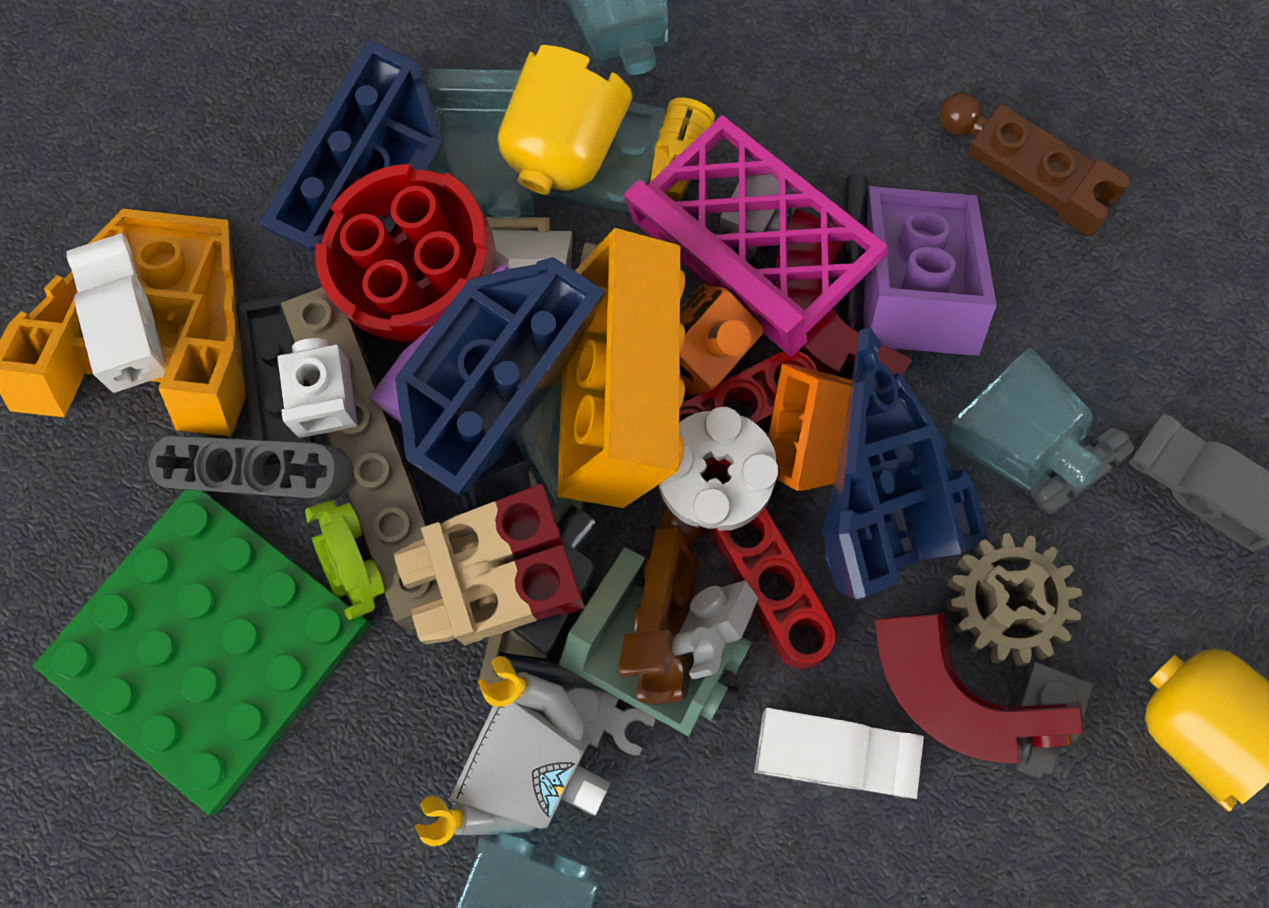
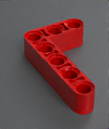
(771, 556)

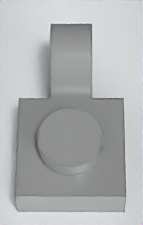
(713, 620)

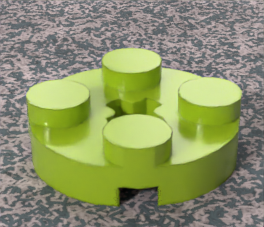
(341, 557)

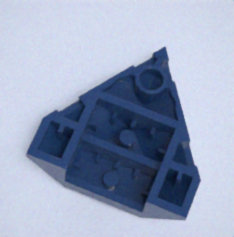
(892, 485)

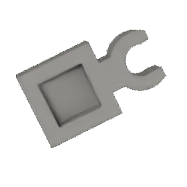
(601, 716)

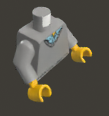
(518, 764)

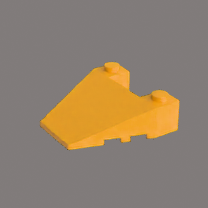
(193, 298)

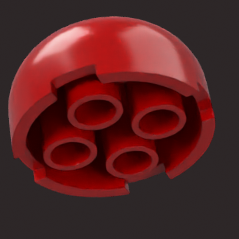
(382, 276)

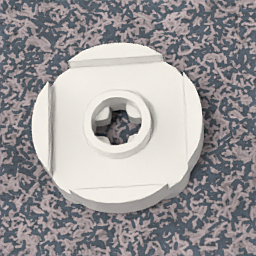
(751, 473)

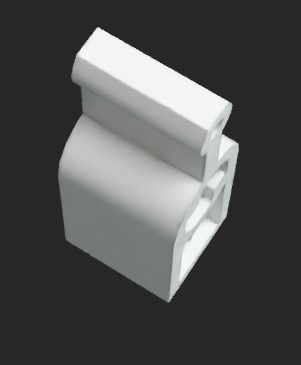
(115, 315)
(838, 753)

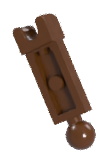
(1037, 162)
(665, 604)

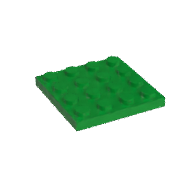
(201, 648)

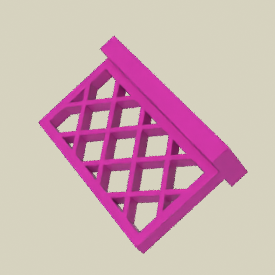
(719, 266)

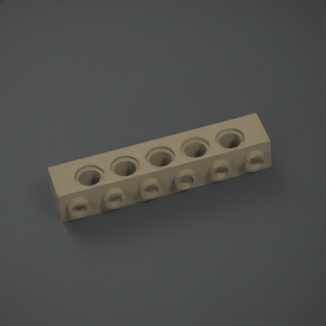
(381, 477)

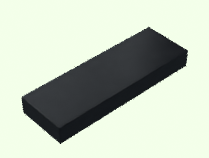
(263, 338)

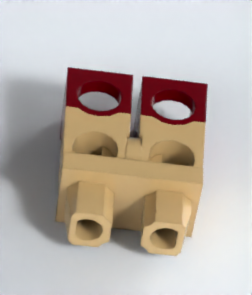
(492, 570)

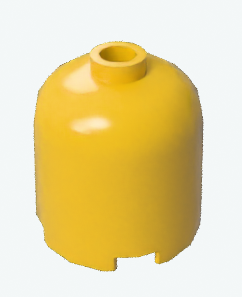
(560, 120)
(1214, 722)

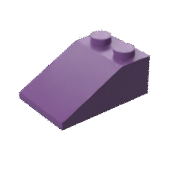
(937, 275)

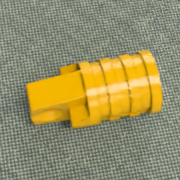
(670, 137)

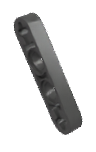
(248, 466)

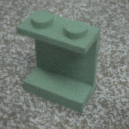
(597, 643)

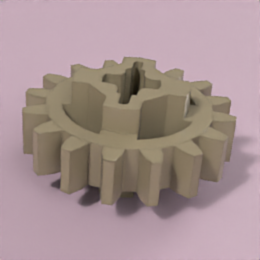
(1034, 611)

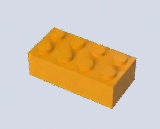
(624, 377)

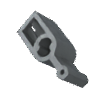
(1208, 480)

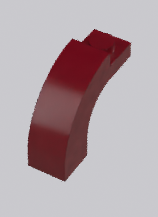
(830, 341)
(934, 696)

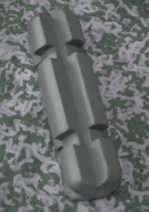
(1110, 447)

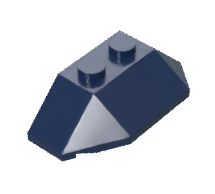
(371, 124)
(490, 367)

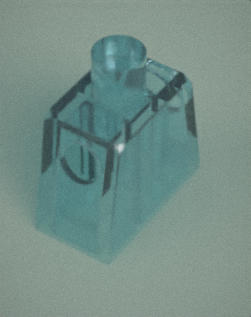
(623, 29)
(1028, 426)

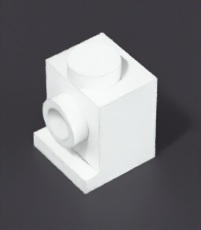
(329, 402)

